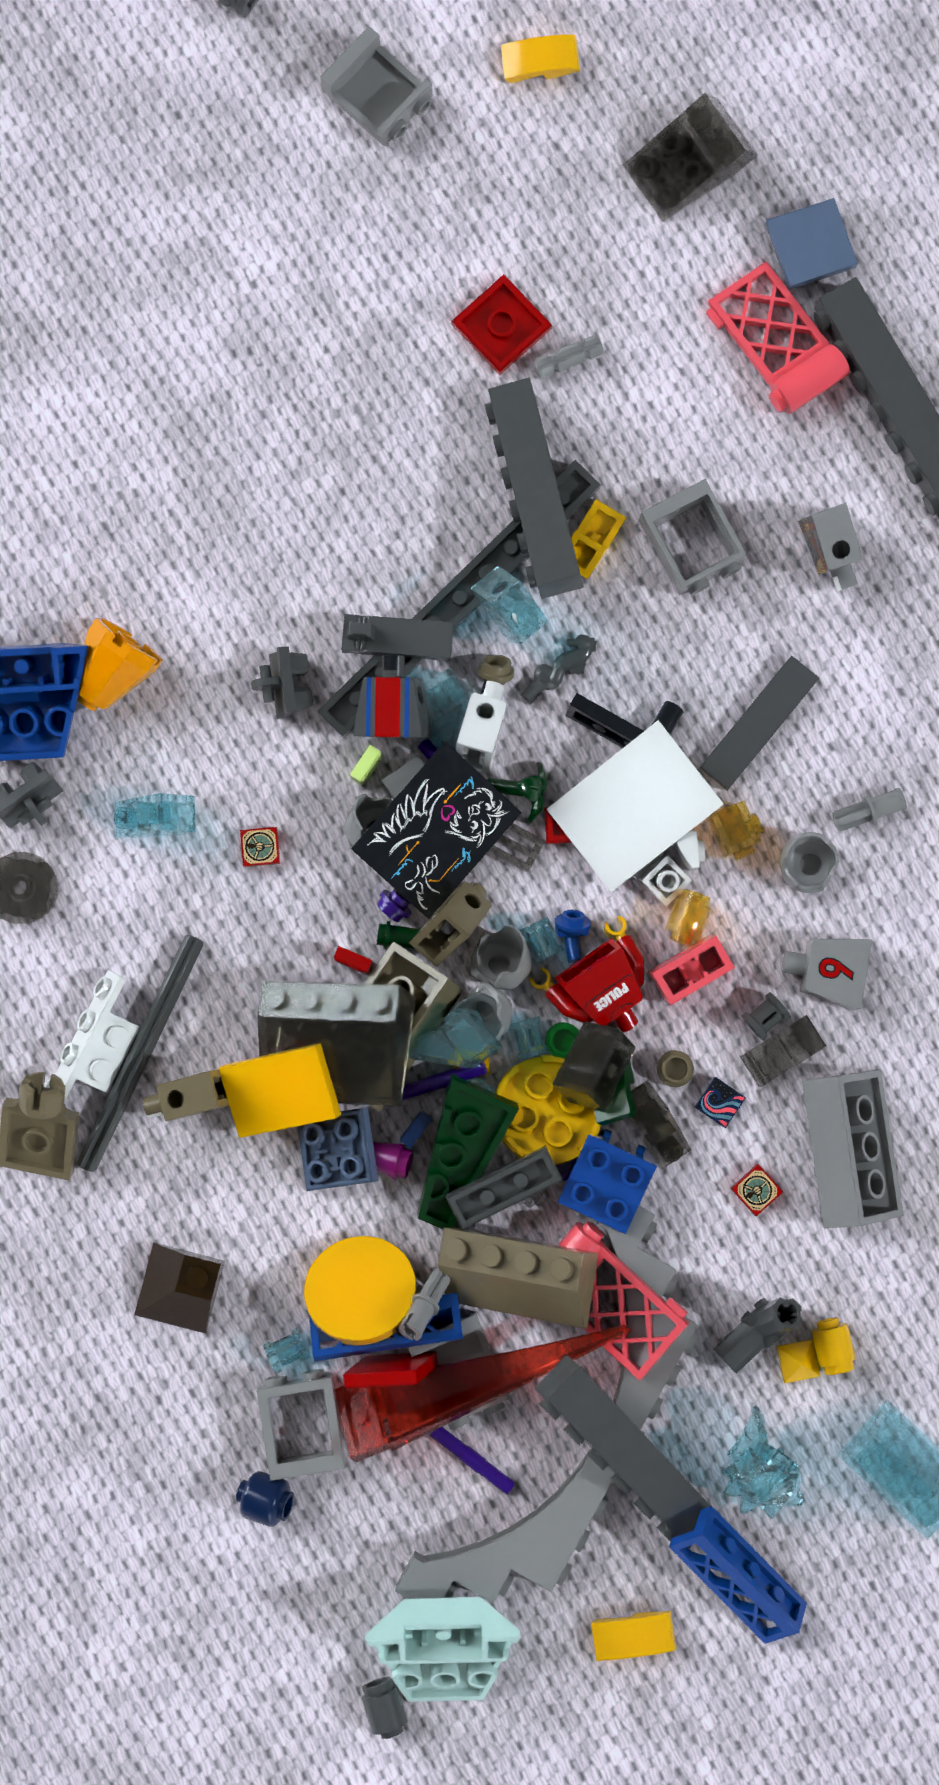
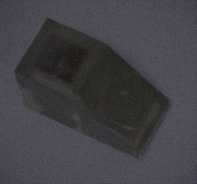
(657, 1126)

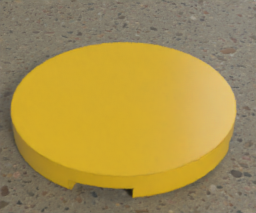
(544, 1112)
(360, 1290)

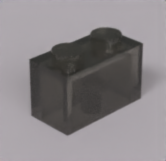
(594, 1065)

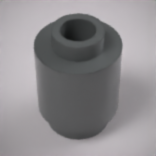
(384, 1707)

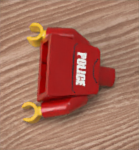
(601, 984)

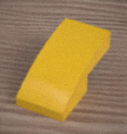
(538, 56)
(595, 536)
(633, 1636)

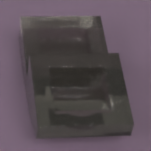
(782, 1051)

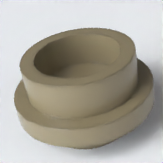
(496, 669)
(675, 1068)

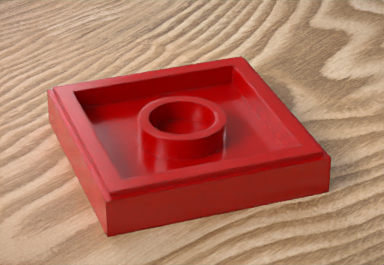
(501, 324)
(390, 1370)

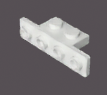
(99, 1041)

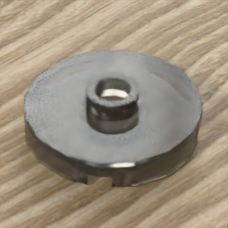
(40, 892)

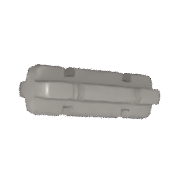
(568, 356)

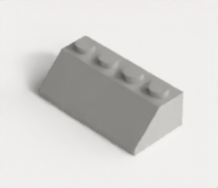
(852, 1149)

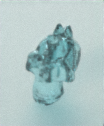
(761, 1472)

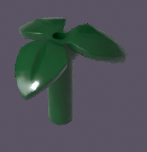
(529, 787)

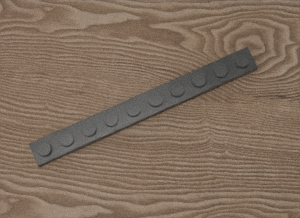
(456, 599)

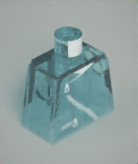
(511, 609)

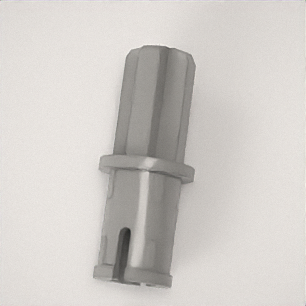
(869, 810)
(424, 1306)

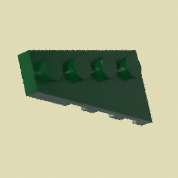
(464, 1144)

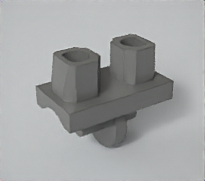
(278, 685)
(29, 799)

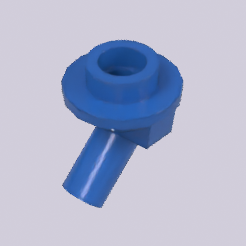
(571, 926)

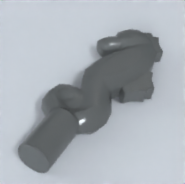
(573, 661)

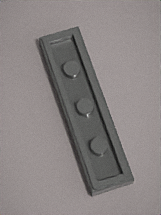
(759, 723)

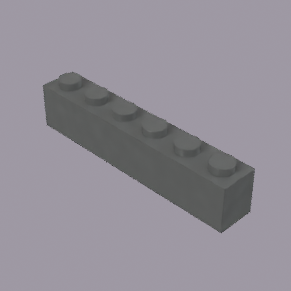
(534, 487)
(621, 1447)

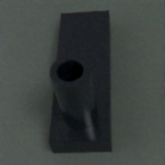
(614, 727)

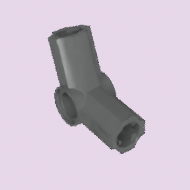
(759, 1330)

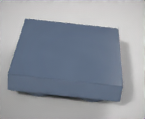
(811, 243)
(338, 1151)

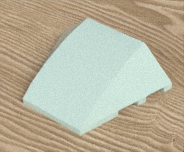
(443, 1647)

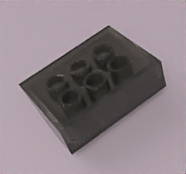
(359, 1027)

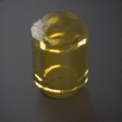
(688, 917)

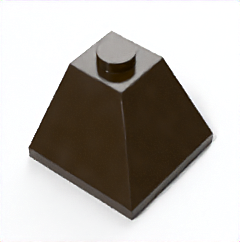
(179, 1287)

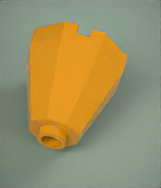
(113, 665)

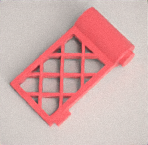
(804, 376)
(589, 1238)

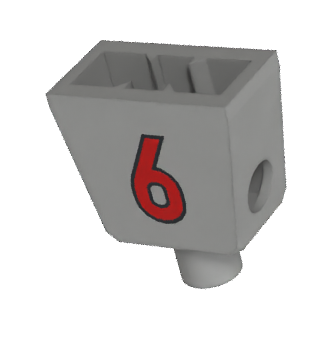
(832, 970)

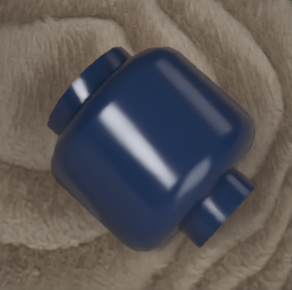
(265, 1500)

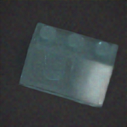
(898, 1465)

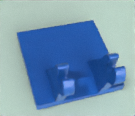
(607, 1182)

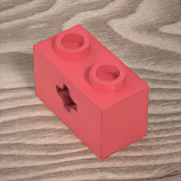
(691, 969)

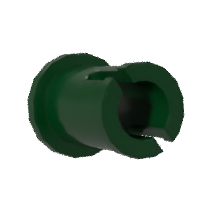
(399, 934)

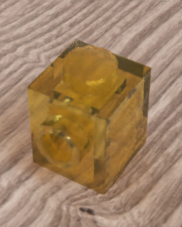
(736, 830)

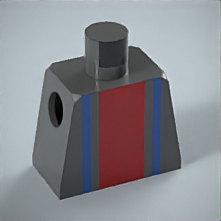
(392, 704)

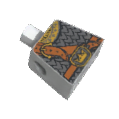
(829, 529)

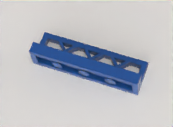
(448, 1313)
(749, 1577)

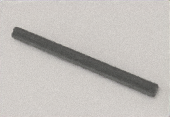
(140, 1053)

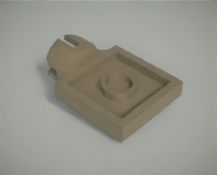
(38, 1129)

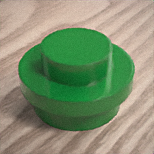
(560, 1039)

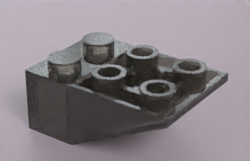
(690, 157)

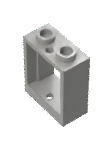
(678, 504)
(308, 1463)

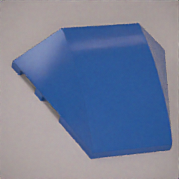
(38, 698)

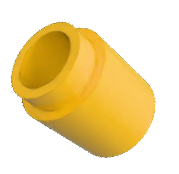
(833, 1346)

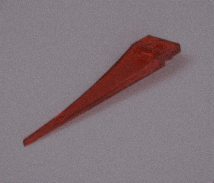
(397, 1415)

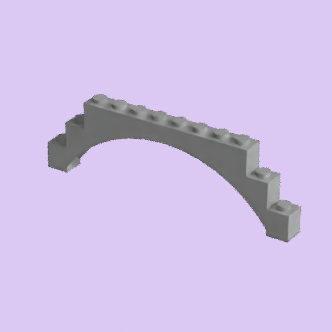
(547, 1537)

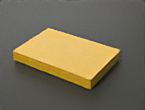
(280, 1090)

